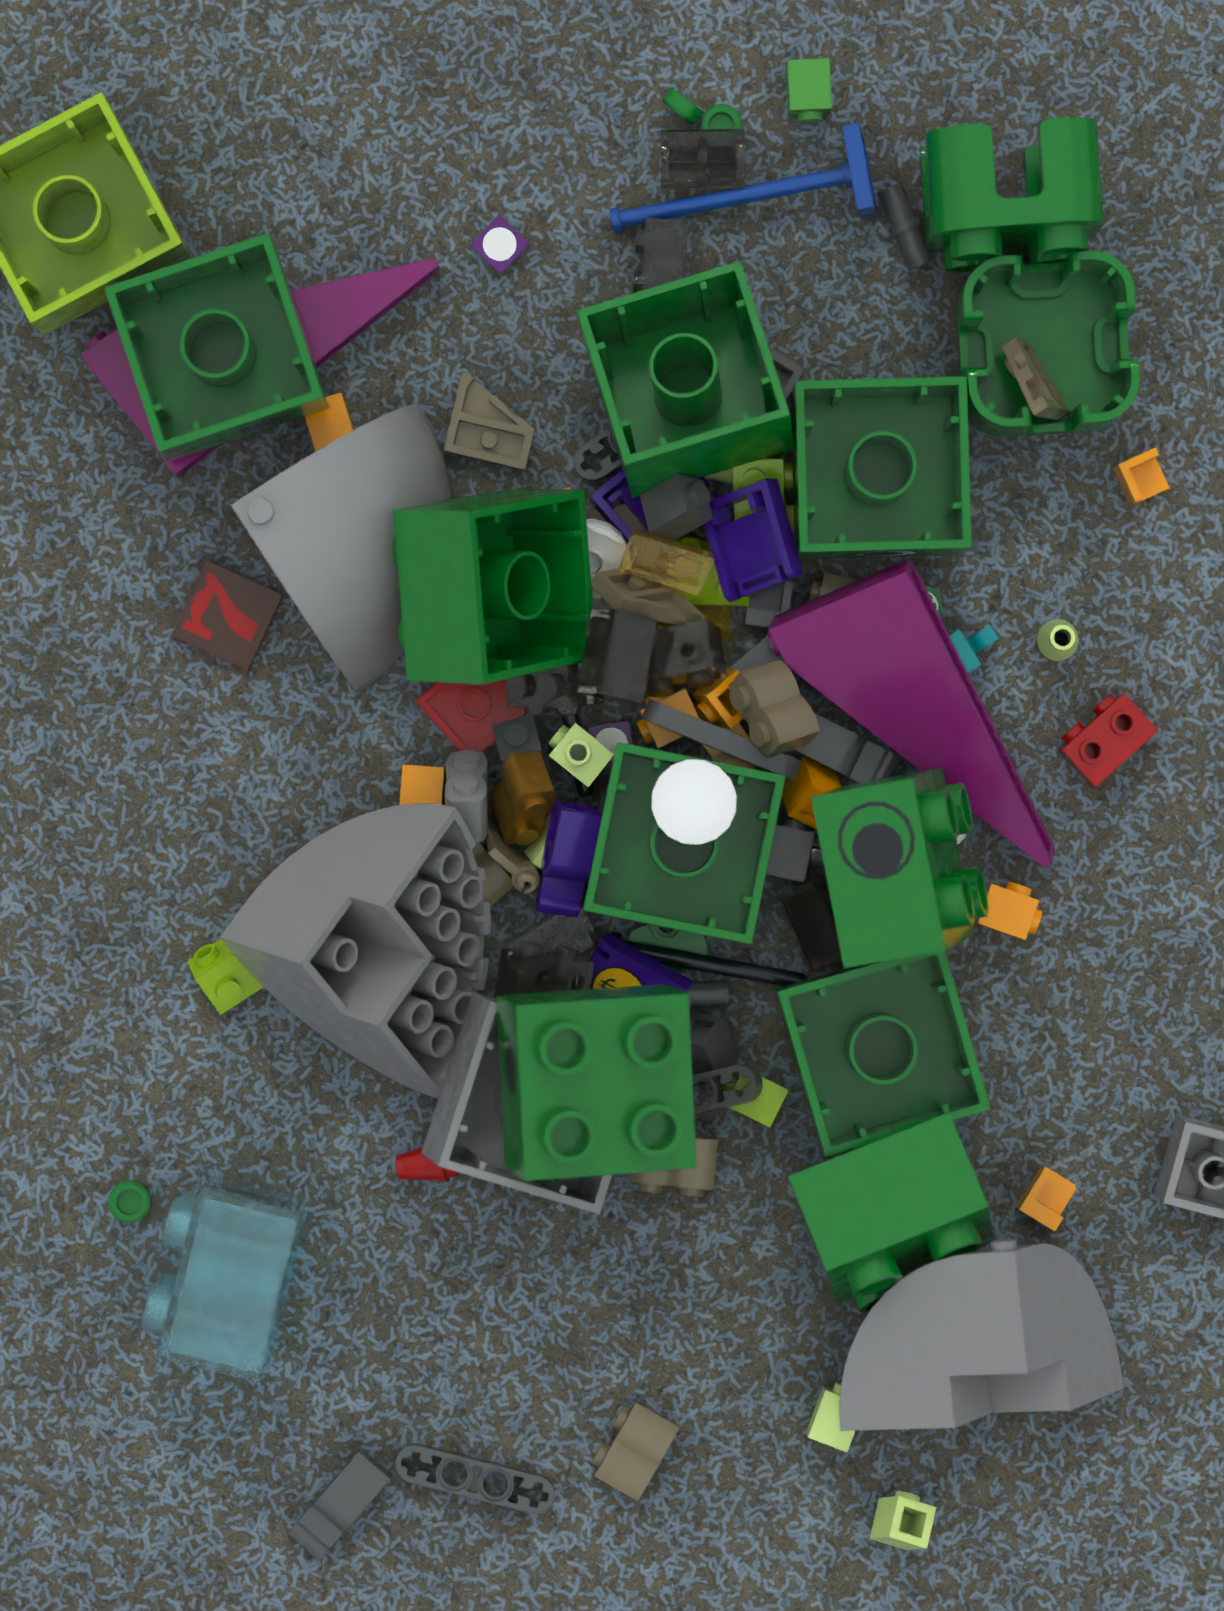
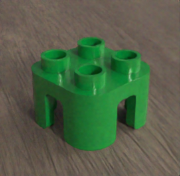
(975, 223)
(1075, 324)

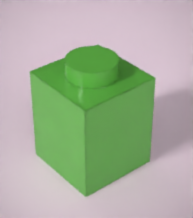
(808, 89)

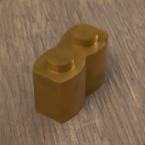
(522, 797)

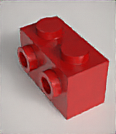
(1106, 739)

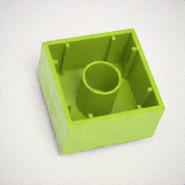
(78, 215)

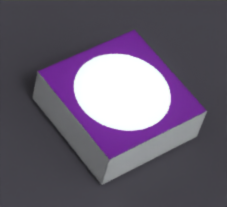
(499, 245)
(610, 734)

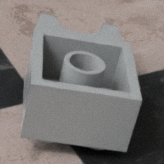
(1182, 1177)

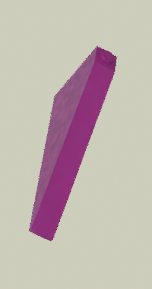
(330, 317)
(896, 672)

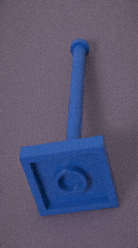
(853, 174)

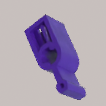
(567, 857)

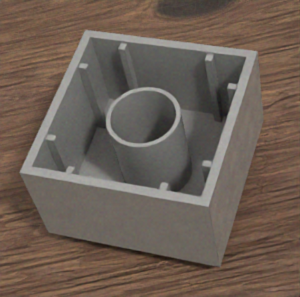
(469, 1120)

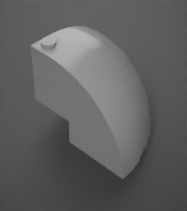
(333, 533)
(375, 938)
(980, 1339)

